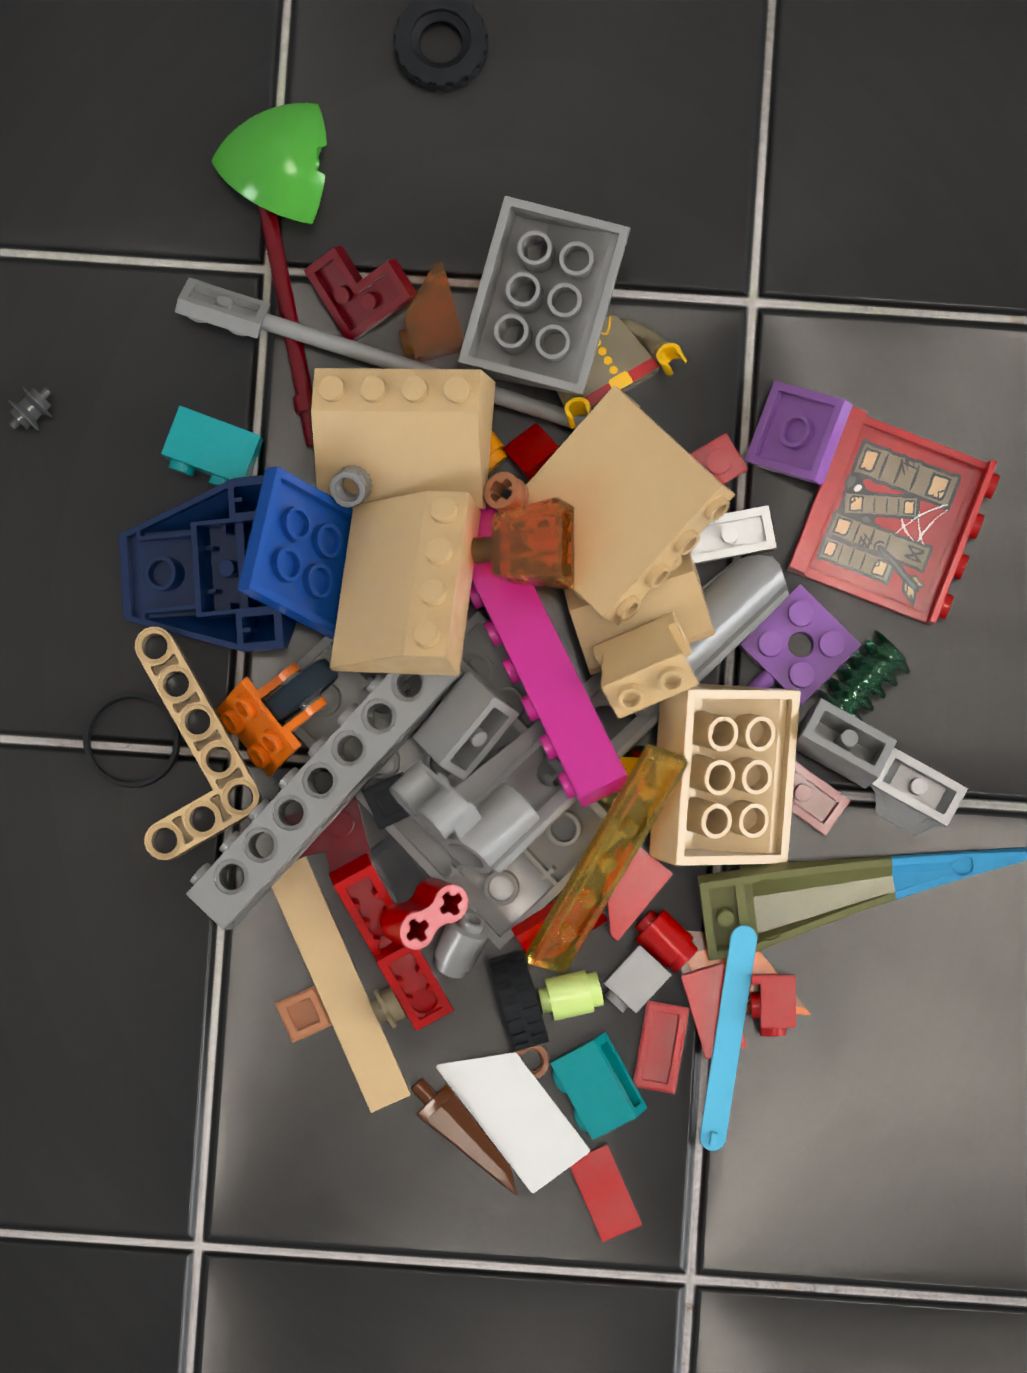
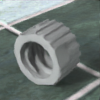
(344, 497)

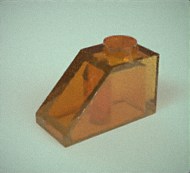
(432, 320)

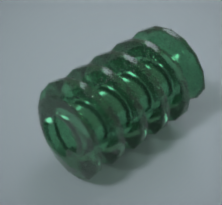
(867, 676)

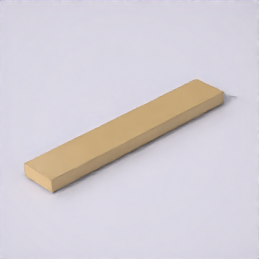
(340, 986)

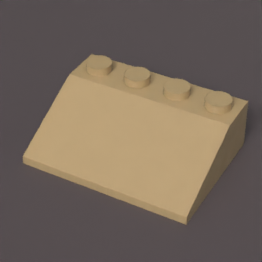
(404, 429)
(406, 585)
(739, 775)

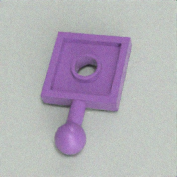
(769, 645)

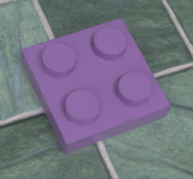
(798, 432)

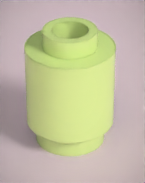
(571, 994)

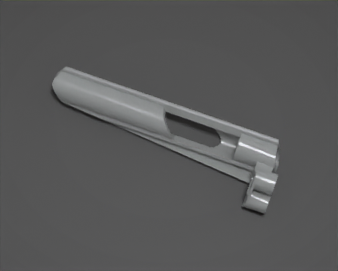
(504, 803)

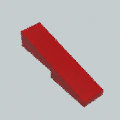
(403, 967)

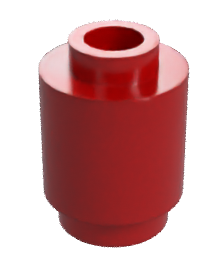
(665, 939)

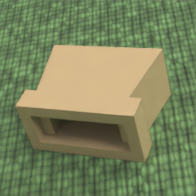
(645, 665)

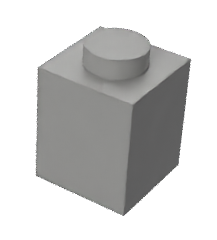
(635, 980)

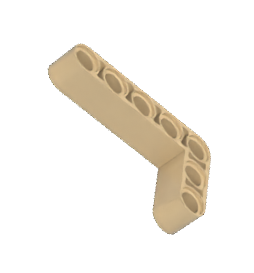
(201, 746)

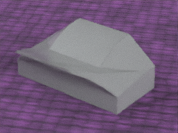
(915, 794)

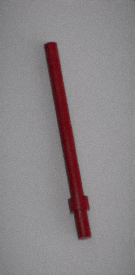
(287, 310)

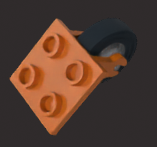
(258, 724)

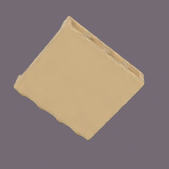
(633, 503)

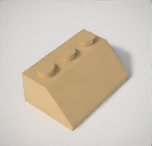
(677, 594)

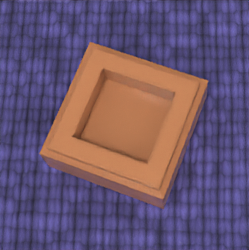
(303, 1014)

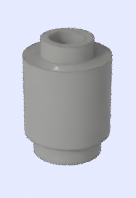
(460, 945)

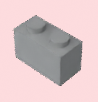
(466, 725)
(844, 743)

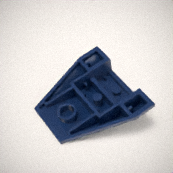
(187, 569)

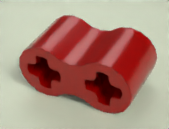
(427, 910)

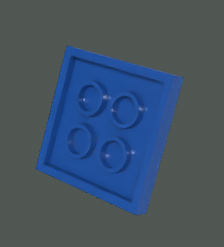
(297, 551)

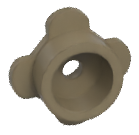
(387, 1007)

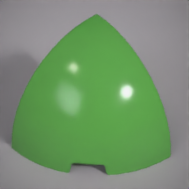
(276, 160)

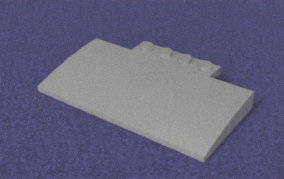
(542, 867)

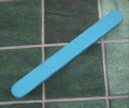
(728, 1037)

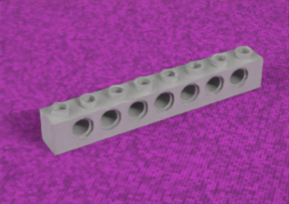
(210, 884)

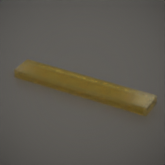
(606, 858)

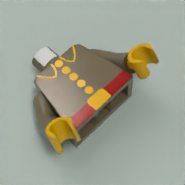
(623, 359)

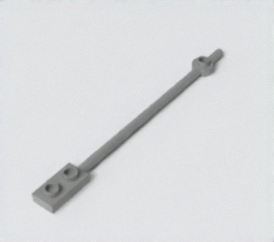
(249, 316)

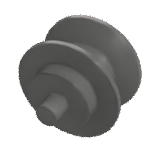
(29, 408)

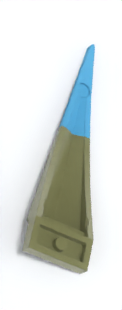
(805, 895)

